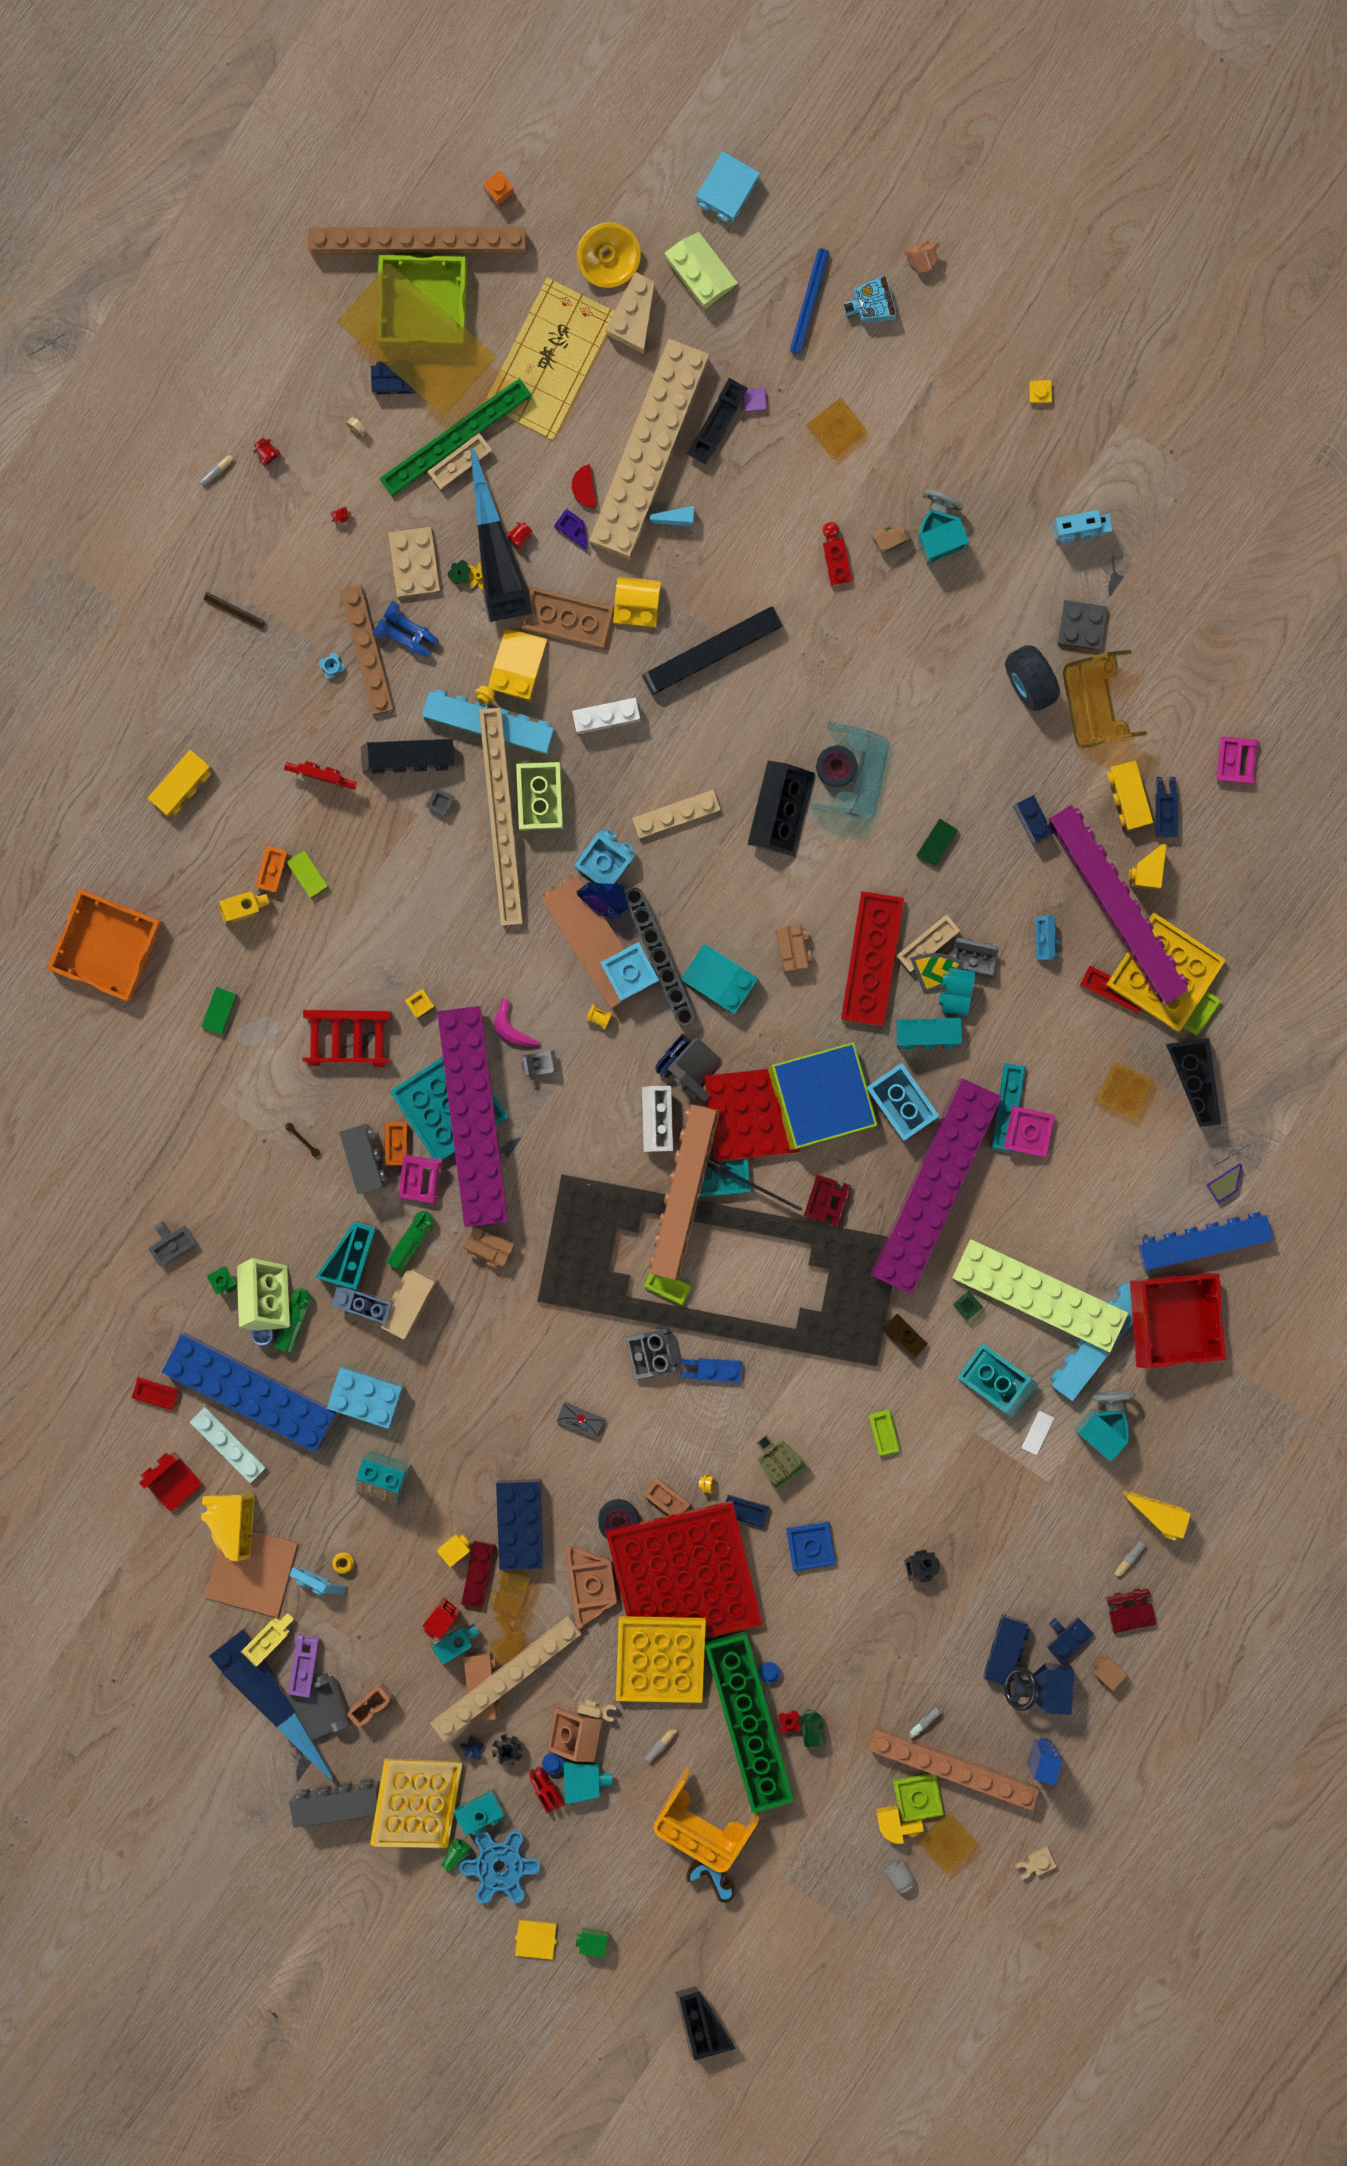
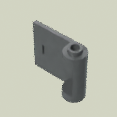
(321, 1711)

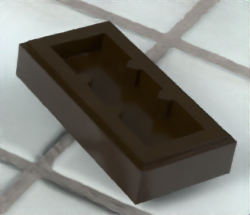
(904, 1336)

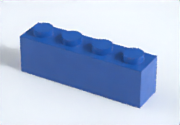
(1044, 1761)

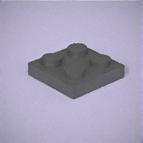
(1082, 625)

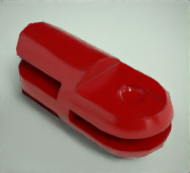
(546, 1790)

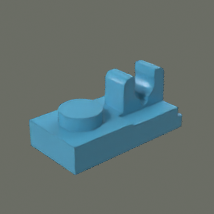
(1045, 938)

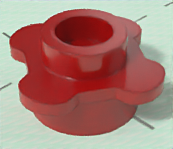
(784, 1717)

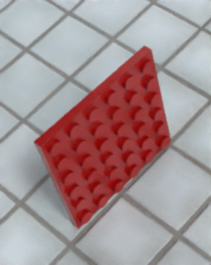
(687, 1569)

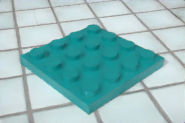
(426, 1107)

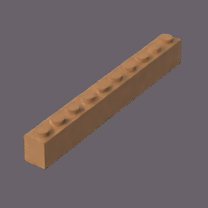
(416, 240)

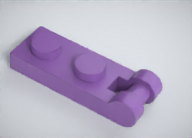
(303, 1666)

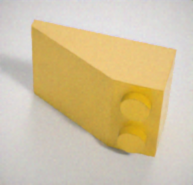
(517, 664)
(1166, 1517)

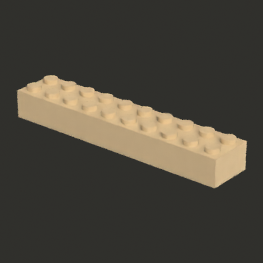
(649, 449)

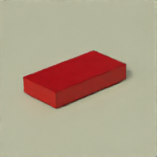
(155, 1393)

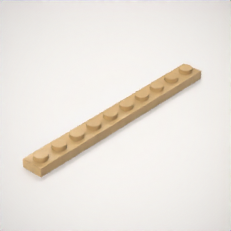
(501, 816)

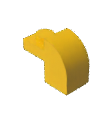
(892, 1828)

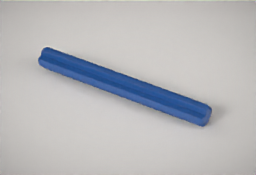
(809, 301)

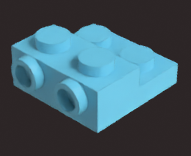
(605, 858)

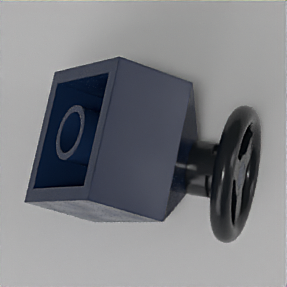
(1048, 1687)

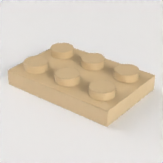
(414, 562)

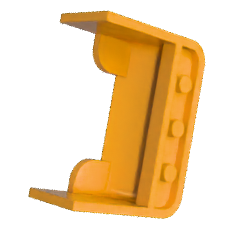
(698, 1837)

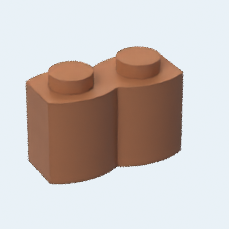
(365, 1707)

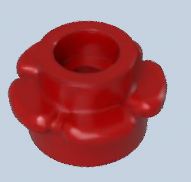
(340, 515)

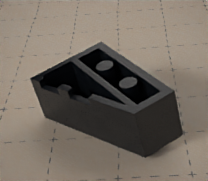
(701, 2027)

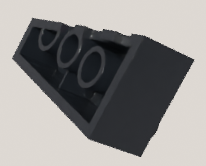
(1197, 1076)

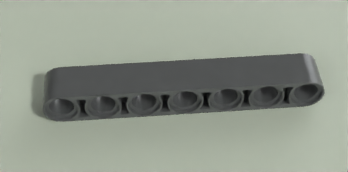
(659, 945)

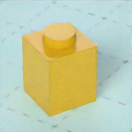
(454, 1549)

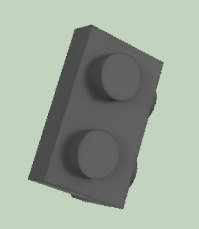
(976, 956)

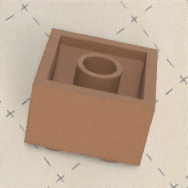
(574, 1735)

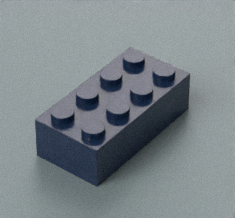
(519, 1524)

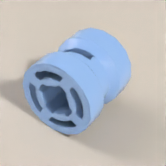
(262, 1337)

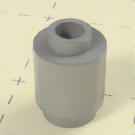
(899, 1875)

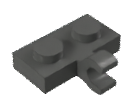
(171, 1244)

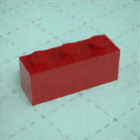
(440, 1619)

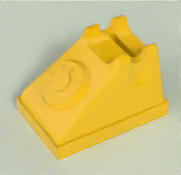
(230, 1523)

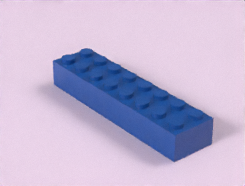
(249, 1391)

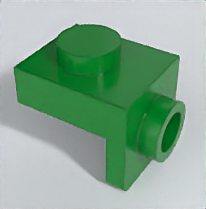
(222, 1281)

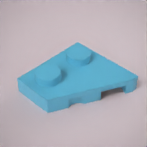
(318, 1583)

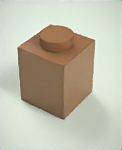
(1108, 1671)

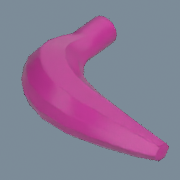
(507, 1031)

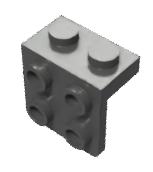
(692, 1065)

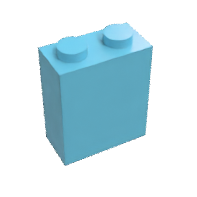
(727, 187)

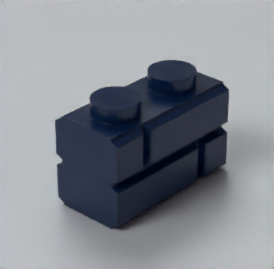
(385, 381)
(1032, 819)

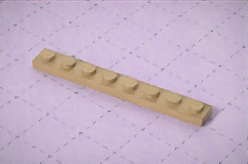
(505, 1678)

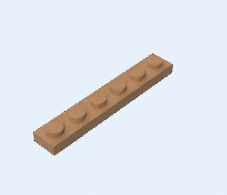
(366, 649)

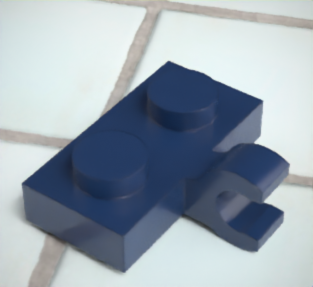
(1069, 1638)

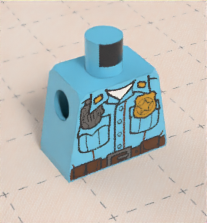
(872, 302)

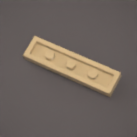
(676, 814)

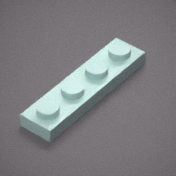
(228, 1444)

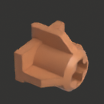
(922, 256)

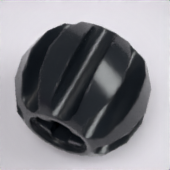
(507, 1756)

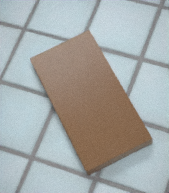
(568, 617)

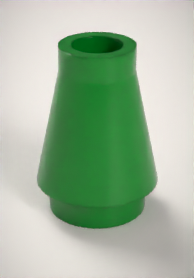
(456, 1853)

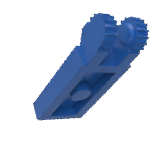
(714, 1369)

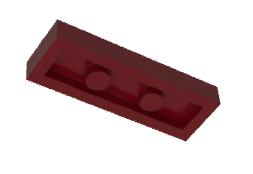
(477, 1574)

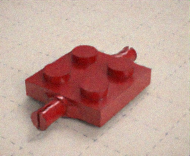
(328, 775)

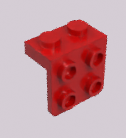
(170, 1481)

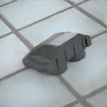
(653, 1353)

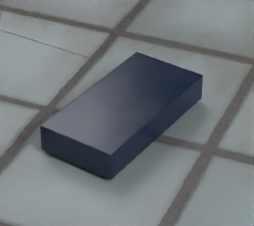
(749, 1511)

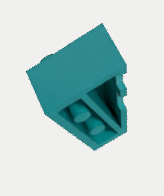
(349, 1258)

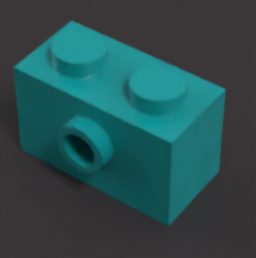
(479, 1812)

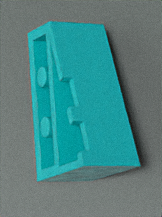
(928, 1033)

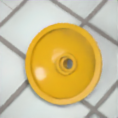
(619, 262)

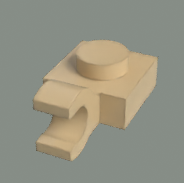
(591, 1708)

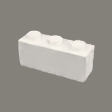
(606, 716)
(657, 1119)

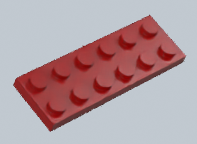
(872, 958)

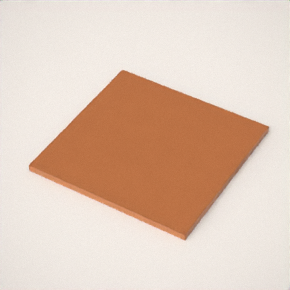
(254, 1582)

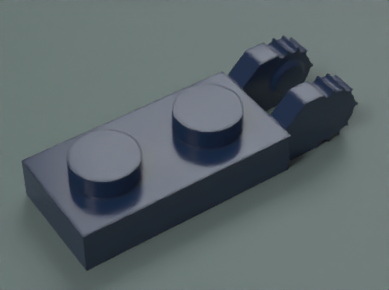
(1166, 810)

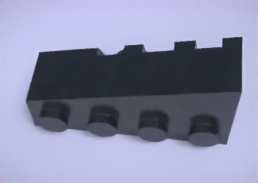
(407, 755)

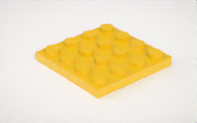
(1192, 959)
(660, 1659)
(416, 1803)

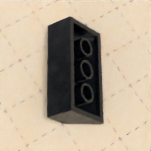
(781, 808)

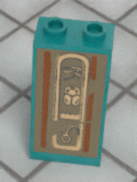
(382, 1477)

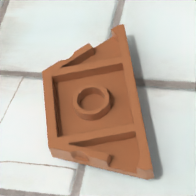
(590, 1584)

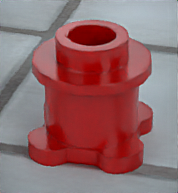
(265, 451)
(520, 534)

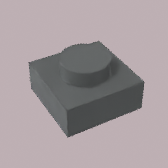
(440, 801)

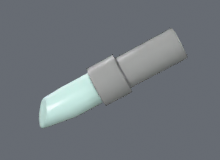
(925, 1722)

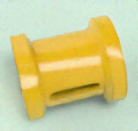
(598, 1016)

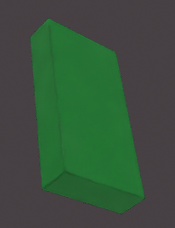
(219, 1010)

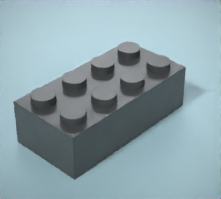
(334, 1803)

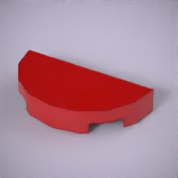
(583, 487)

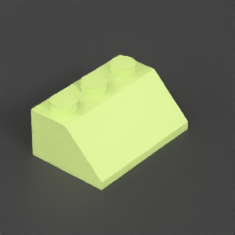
(700, 269)
(262, 1295)

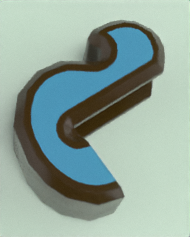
(724, 1890)

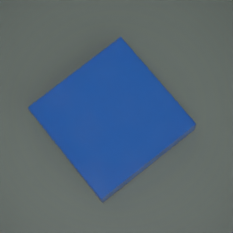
(810, 1546)

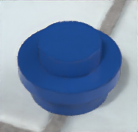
(769, 1672)
(552, 1763)

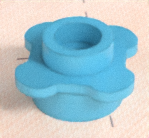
(332, 659)

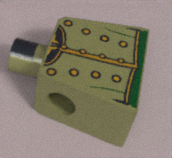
(779, 1461)

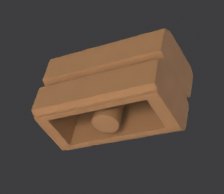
(792, 948)
(488, 1246)

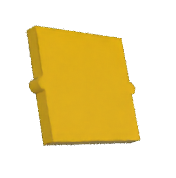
(535, 1939)

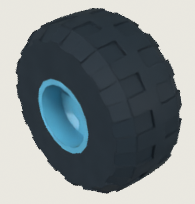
(1032, 678)

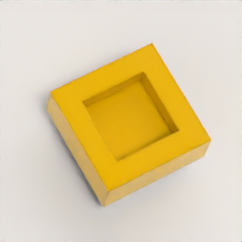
(1040, 392)
(419, 1003)

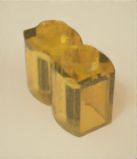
(511, 1592)

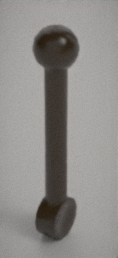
(314, 1151)

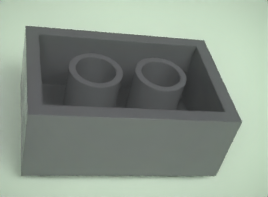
(363, 1158)

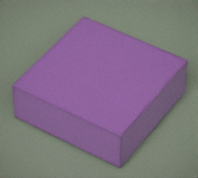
(755, 400)

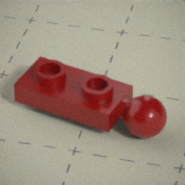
(835, 555)

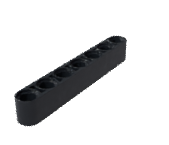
(712, 650)

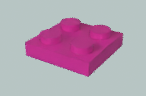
(1029, 1131)

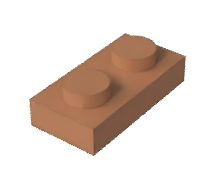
(666, 1498)

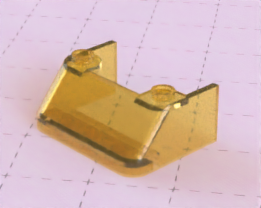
(1091, 701)

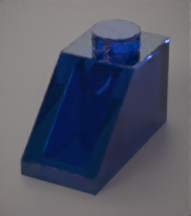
(604, 898)

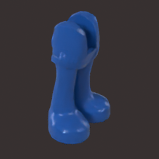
(393, 615)

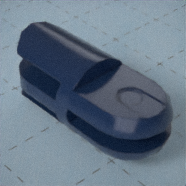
(671, 1054)

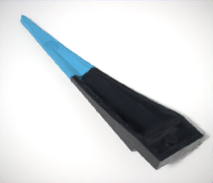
(501, 579)

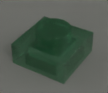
(967, 1305)

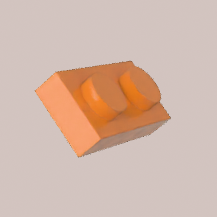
(271, 869)
(395, 1142)

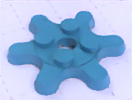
(499, 1881)

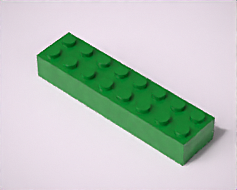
(749, 1722)

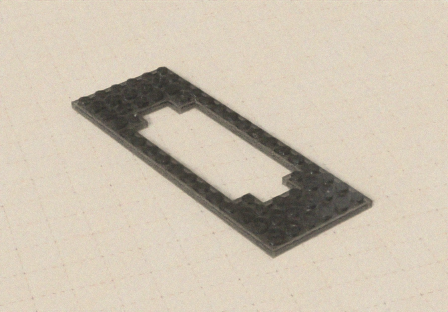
(583, 1246)

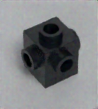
(922, 1566)

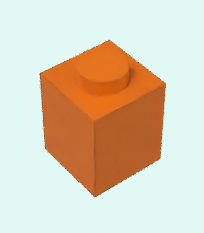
(499, 188)

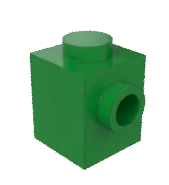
(592, 1942)

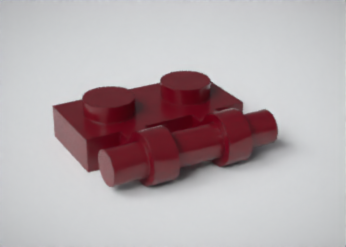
(821, 1197)
(1131, 1617)

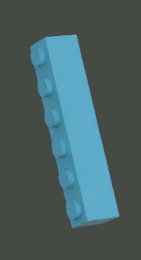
(466, 716)
(1088, 1357)

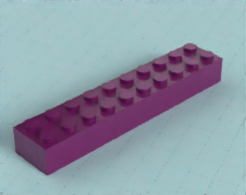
(1117, 905)
(472, 1116)
(935, 1186)

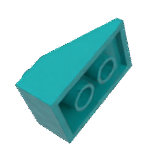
(719, 978)
(997, 1381)

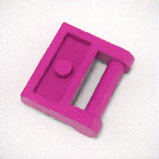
(1230, 759)
(412, 1178)

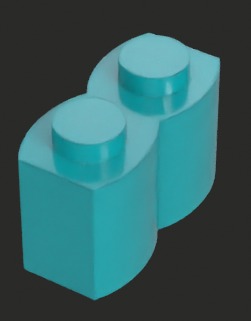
(957, 992)

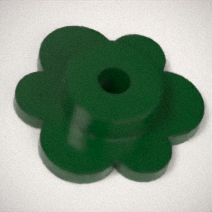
(456, 569)

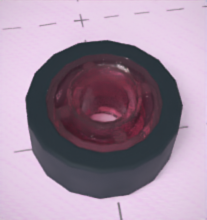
(840, 754)
(614, 1509)

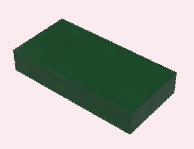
(937, 842)

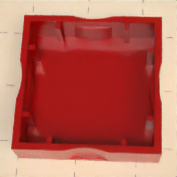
(1177, 1320)

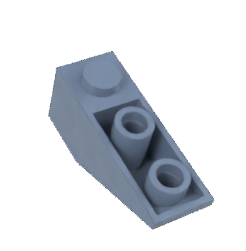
(361, 1304)

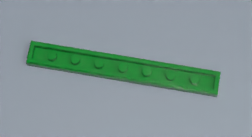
(455, 437)

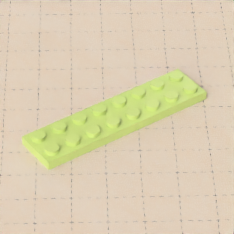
(1040, 1295)

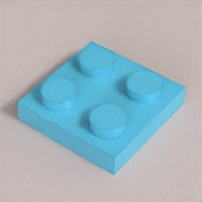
(629, 971)

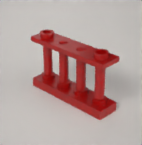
(336, 1018)

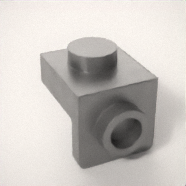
(539, 1063)

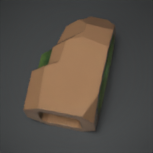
(890, 538)

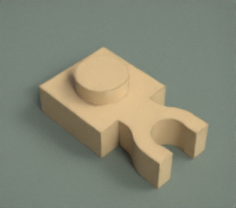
(1039, 1861)

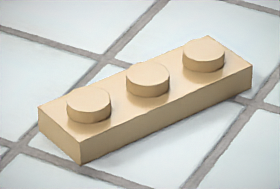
(459, 461)
(929, 941)

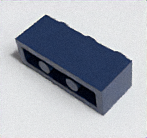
(1006, 1648)

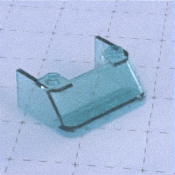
(864, 800)

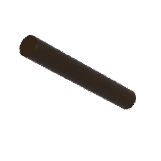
(233, 610)

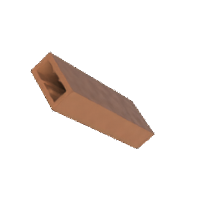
(586, 932)

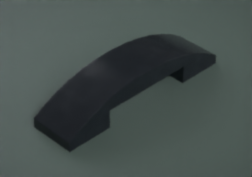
(717, 421)

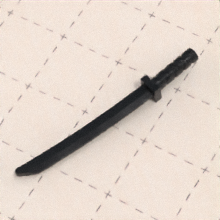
(720, 1168)

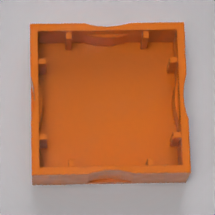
(105, 945)

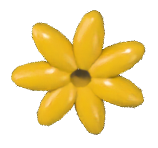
(473, 576)

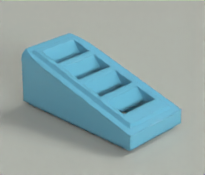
(677, 517)

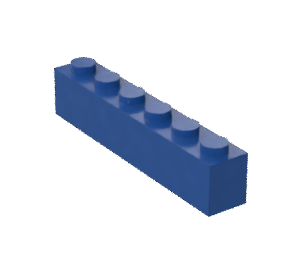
(1205, 1242)

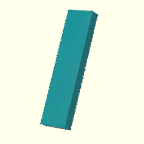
(1011, 1092)

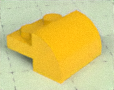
(636, 601)

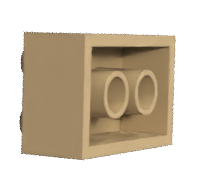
(409, 1302)

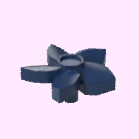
(472, 1749)

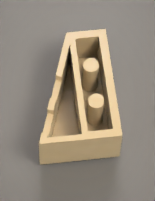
(633, 313)

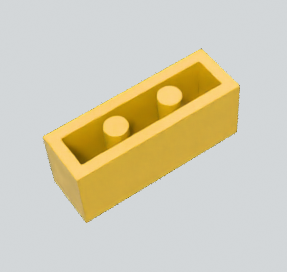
(180, 783)
(1129, 796)

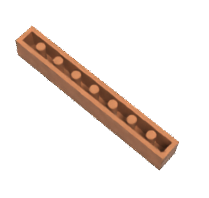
(684, 1191)
(953, 1768)

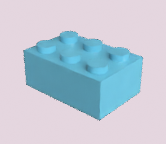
(902, 1101)
(365, 1397)

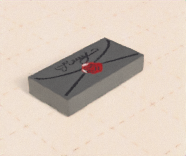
(580, 1420)

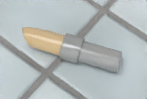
(216, 470)
(1130, 1558)
(660, 1745)

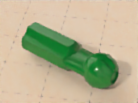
(405, 1249)
(298, 1305)

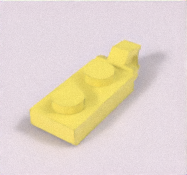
(267, 1640)

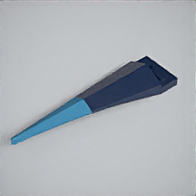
(265, 1694)

